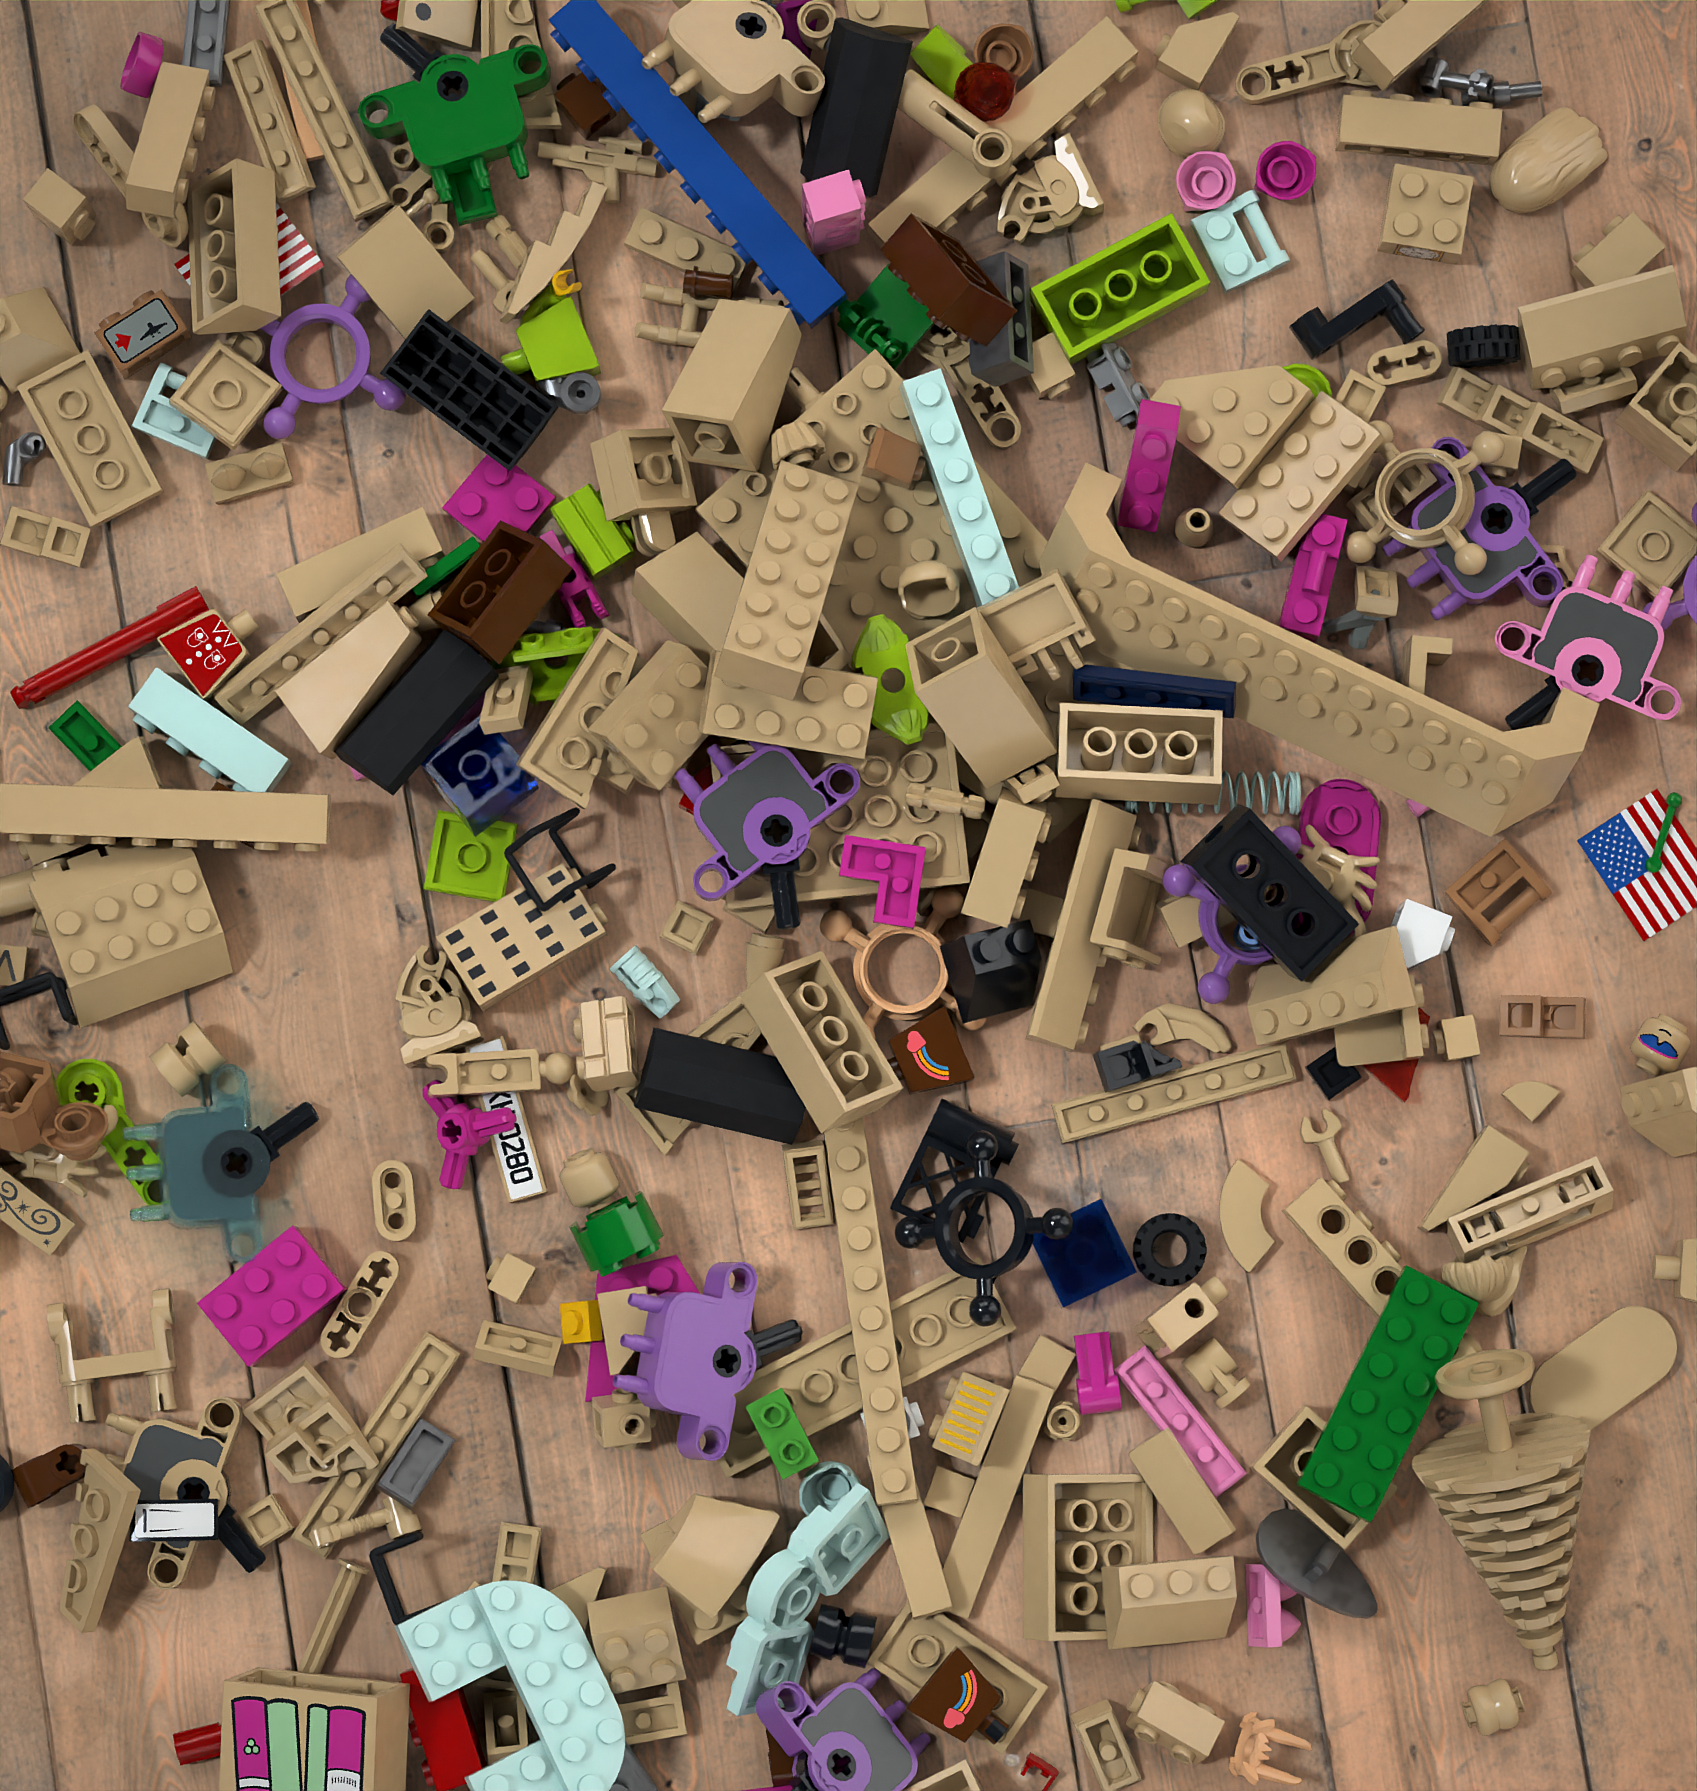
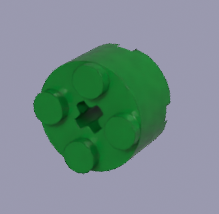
(617, 1234)

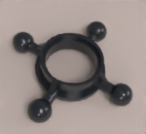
(912, 1232)

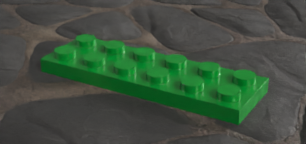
(1387, 1394)

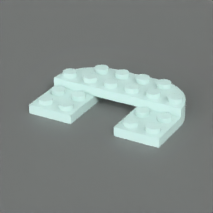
(551, 1669)

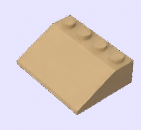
(1068, 1534)

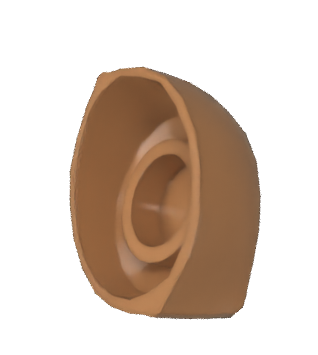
(1006, 46)

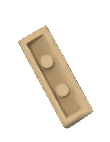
(1181, 1491)

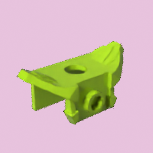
(534, 647)
(877, 650)

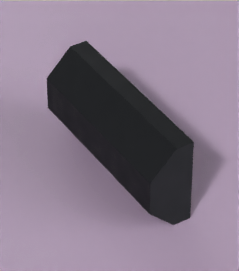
(857, 104)
(469, 390)
(417, 712)
(719, 1087)

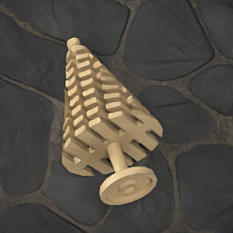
(1510, 1494)

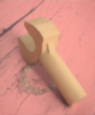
(495, 277)
(1326, 1143)

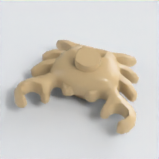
(1338, 874)
(52, 1166)

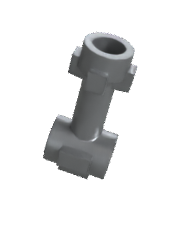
(1436, 75)

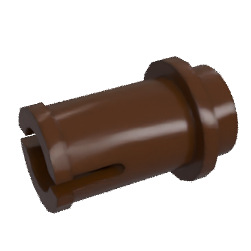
(708, 283)

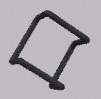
(554, 825)
(32, 986)
(385, 1580)

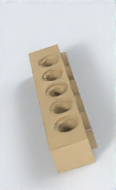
(1306, 1216)

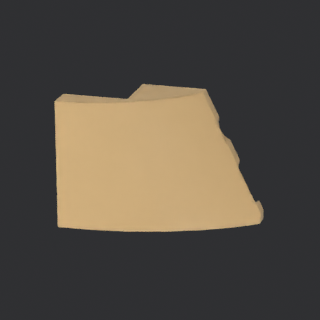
(307, 1428)
(712, 1549)

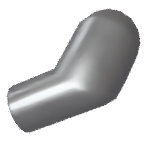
(18, 455)

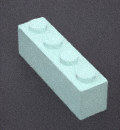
(208, 734)

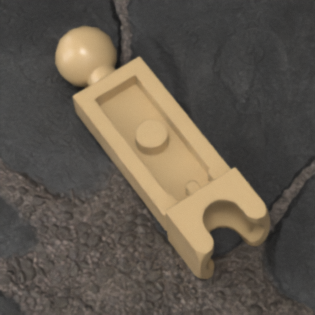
(497, 1072)

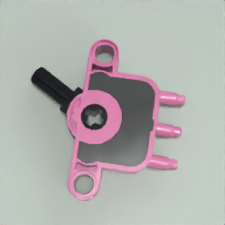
(1597, 629)

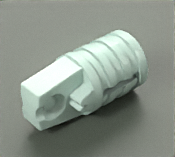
(645, 982)

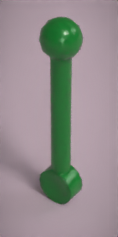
(1654, 863)

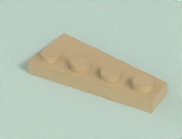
(508, 26)
(562, 748)
(729, 1026)
(97, 1539)

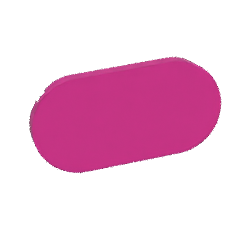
(1343, 818)

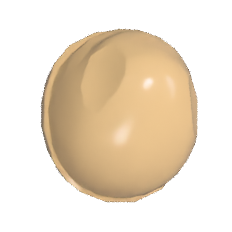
(1190, 123)

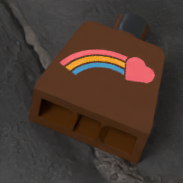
(929, 1055)
(959, 1700)

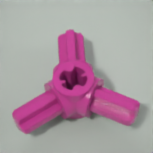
(463, 1131)

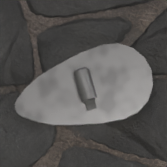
(1313, 1564)

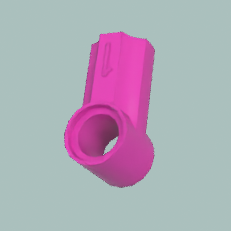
(1097, 1384)

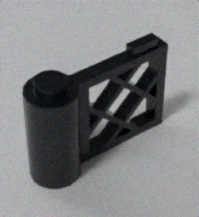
(949, 1134)

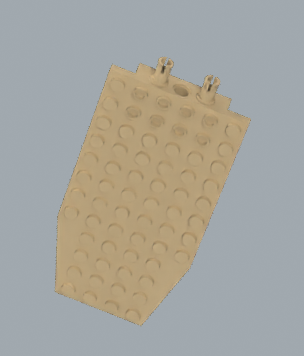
(888, 533)

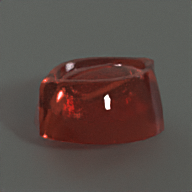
(986, 90)

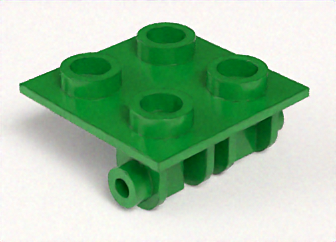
(885, 319)

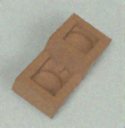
(1542, 1016)

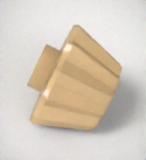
(797, 445)

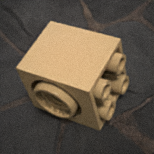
(1666, 410)

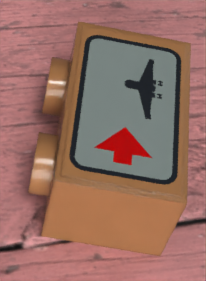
(142, 333)

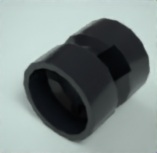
(843, 1635)

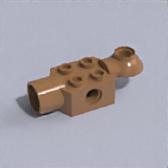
(34, 1113)

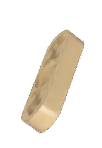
(343, 1307)

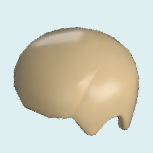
(929, 589)

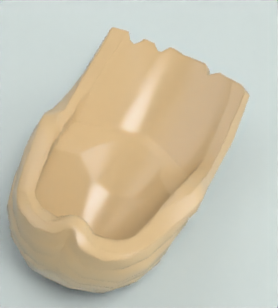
(1546, 161)

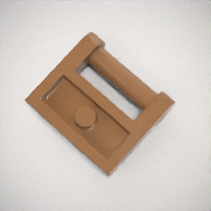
(1487, 882)

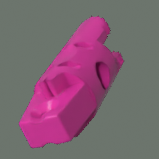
(579, 588)

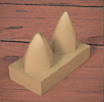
(249, 473)

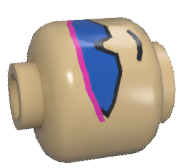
(1660, 1045)

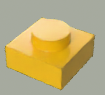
(581, 1322)

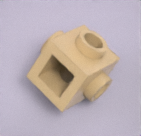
(622, 1420)

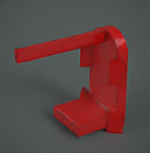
(1047, 1769)

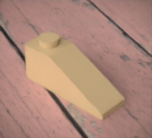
(1483, 1171)

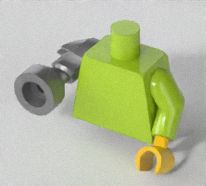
(557, 349)

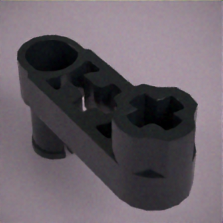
(1319, 335)

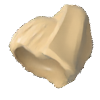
(1486, 1280)

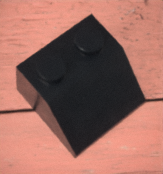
(993, 970)

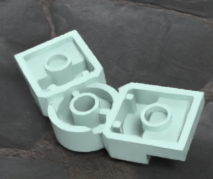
(818, 1559)

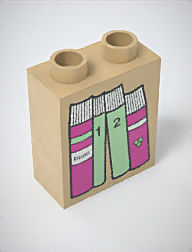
(313, 1733)

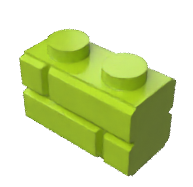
(596, 541)

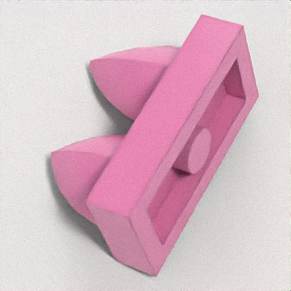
(1267, 1621)

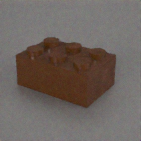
(947, 281)
(500, 591)

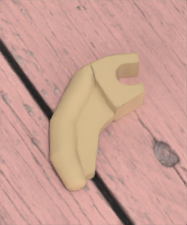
(1183, 1022)

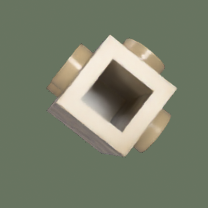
(1173, 1722)

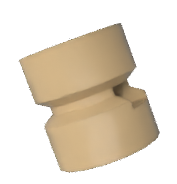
(187, 1058)

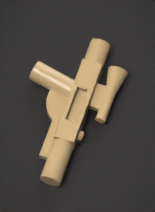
(601, 165)

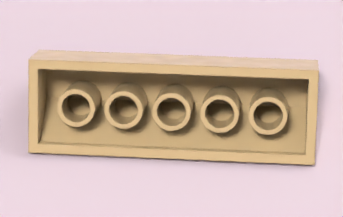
(1072, 959)

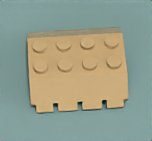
(130, 926)

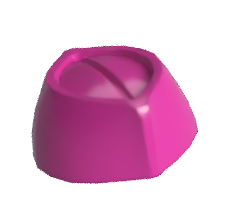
(142, 65)
(1285, 170)

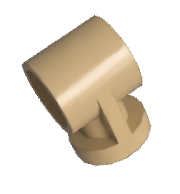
(1213, 1369)

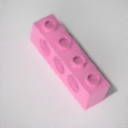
(833, 212)

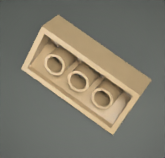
(233, 249)
(1601, 328)
(1353, 983)

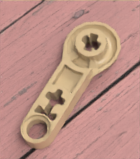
(1319, 67)
(115, 159)
(952, 356)

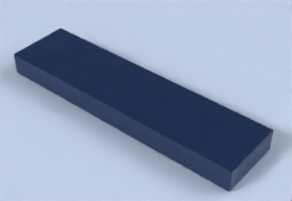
(1152, 689)

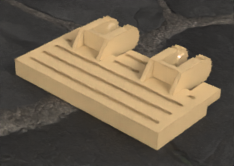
(1034, 619)

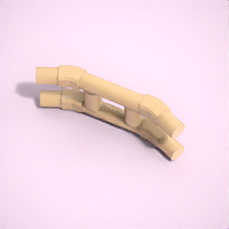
(675, 297)

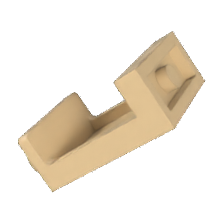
(1419, 652)
(1128, 907)

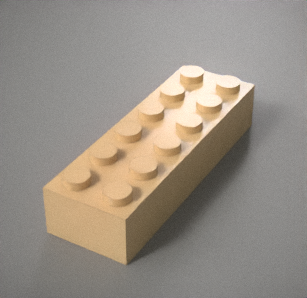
(786, 581)

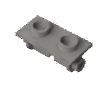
(1114, 369)

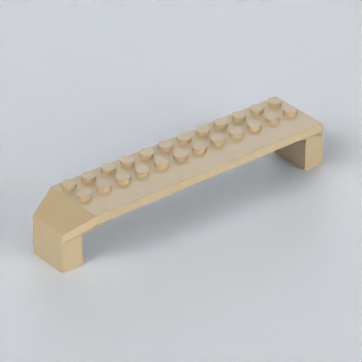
(1304, 689)

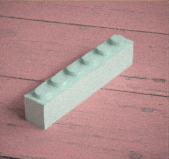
(958, 486)

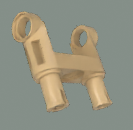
(155, 1363)

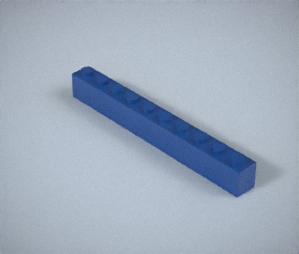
(698, 159)

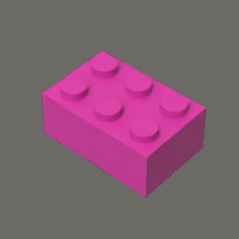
(272, 1296)

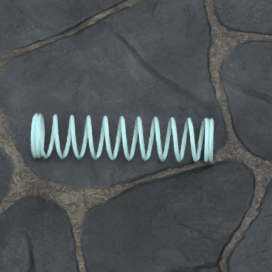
(1294, 794)

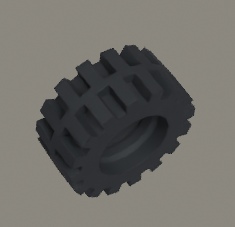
(1483, 346)
(1194, 1242)

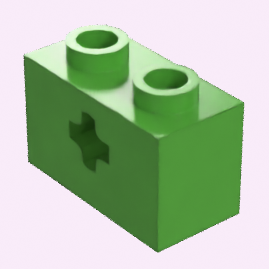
(782, 1433)

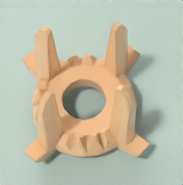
(1252, 1748)

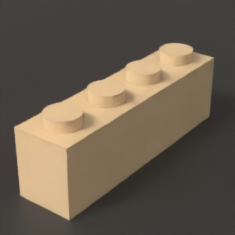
(1408, 35)
(1419, 128)
(168, 140)
(325, 574)

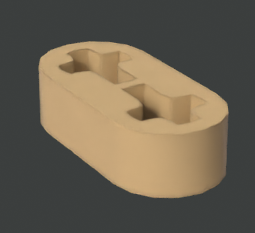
(1400, 355)

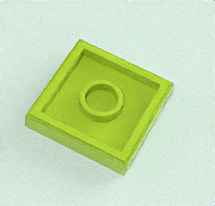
(466, 863)

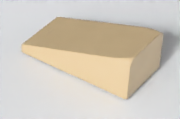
(1105, 1746)

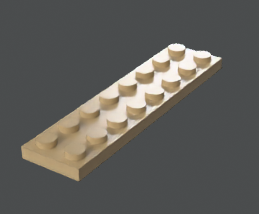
(823, 1379)

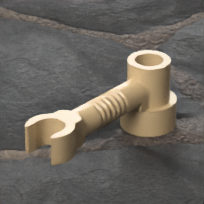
(394, 1516)

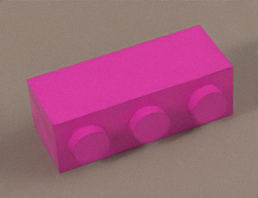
(1148, 465)

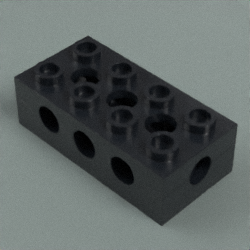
(1242, 893)

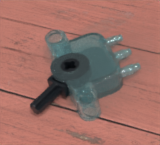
(194, 1159)

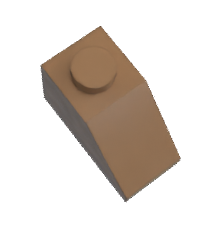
(893, 459)

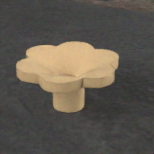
(584, 1097)

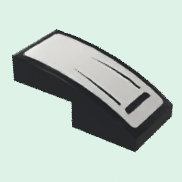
(175, 1520)

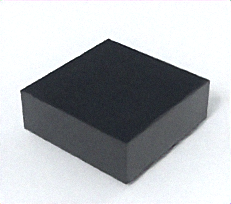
(1331, 1076)

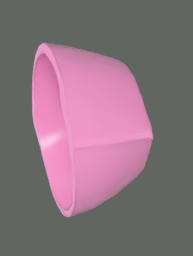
(1205, 181)

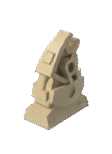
(1052, 190)
(430, 1016)

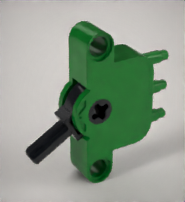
(454, 130)

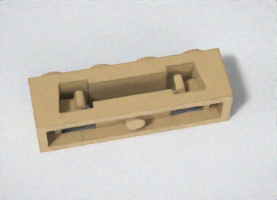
(1531, 1212)

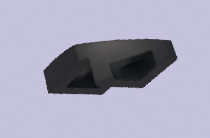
(1131, 1064)

